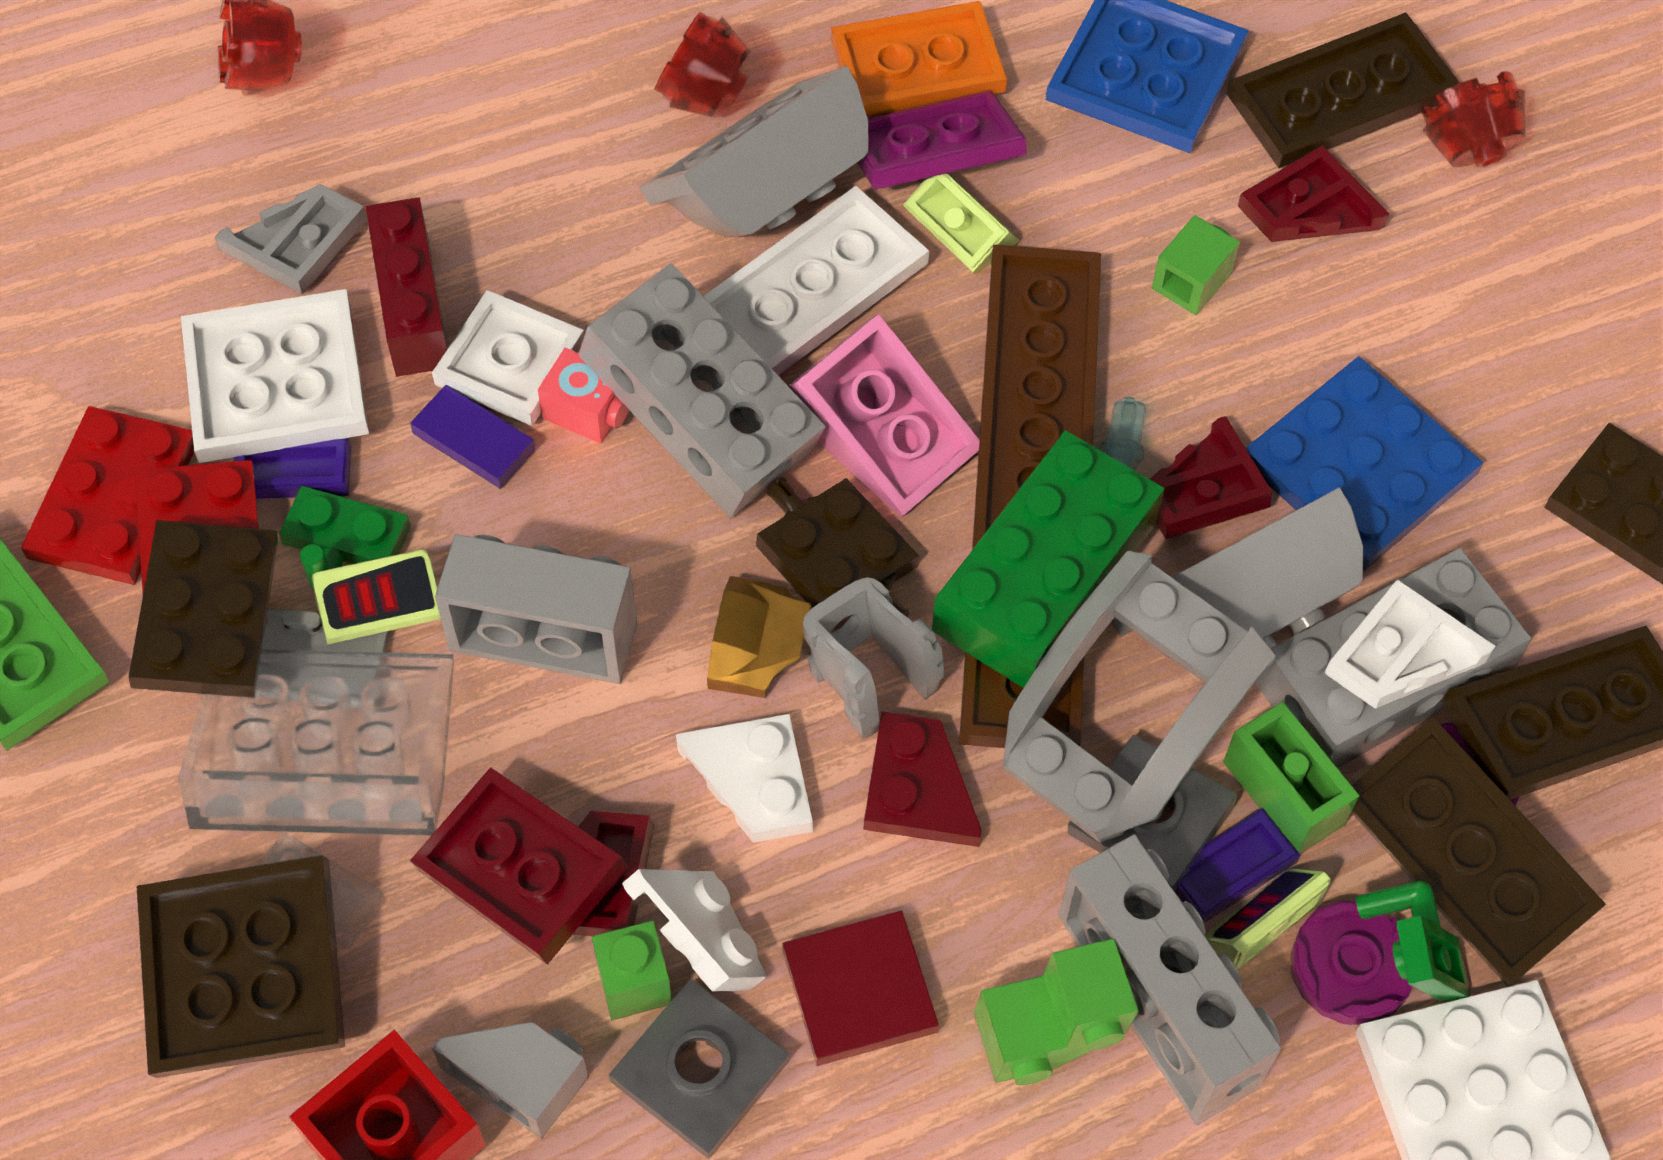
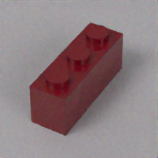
(407, 285)

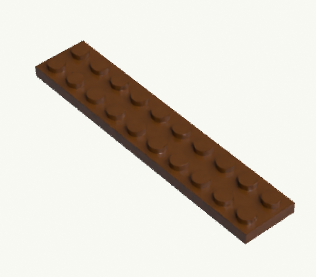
(1033, 390)

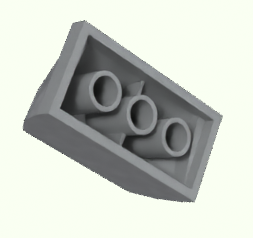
(769, 158)
(1282, 570)

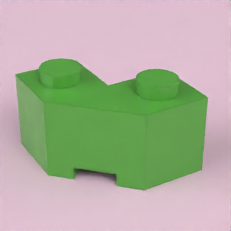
(1056, 1017)

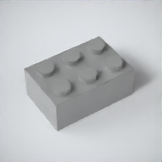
(537, 607)

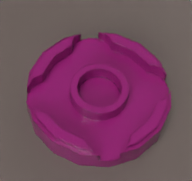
(1348, 965)

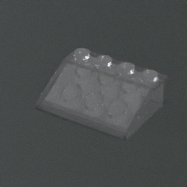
(324, 746)

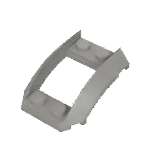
(1185, 631)

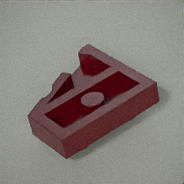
(1210, 484)

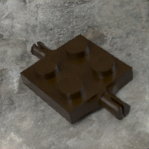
(833, 542)

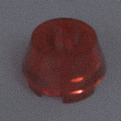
(257, 45)
(705, 67)
(1477, 121)

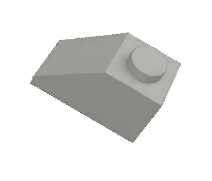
(517, 1070)

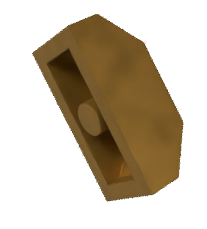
(754, 636)

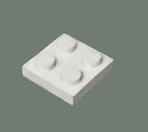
(505, 356)

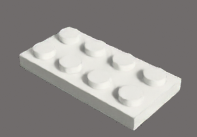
(818, 279)

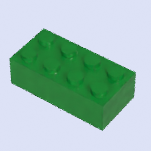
(1045, 557)

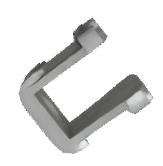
(871, 614)

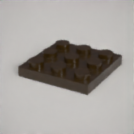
(239, 966)

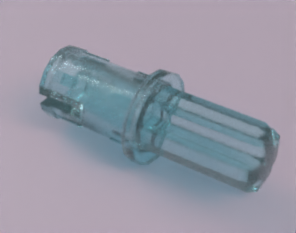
(1126, 432)

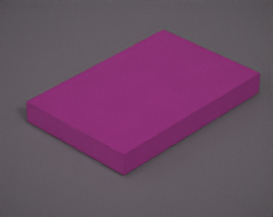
(939, 139)

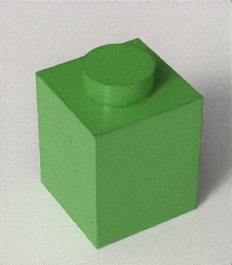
(1195, 264)
(632, 970)

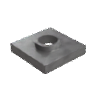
(1198, 814)
(709, 1110)

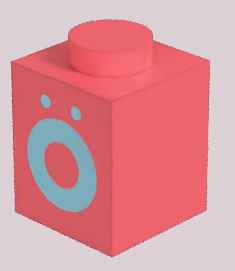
(579, 399)

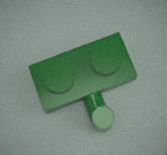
(340, 531)
(1426, 952)

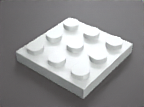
(273, 375)
(1481, 1081)

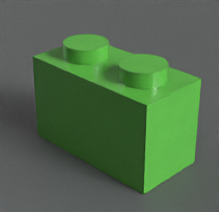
(1290, 777)

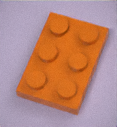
(920, 57)

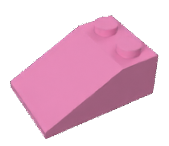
(885, 416)

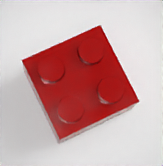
(387, 1110)

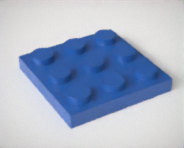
(1148, 68)
(1374, 447)

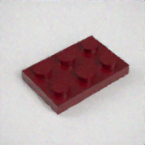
(519, 865)

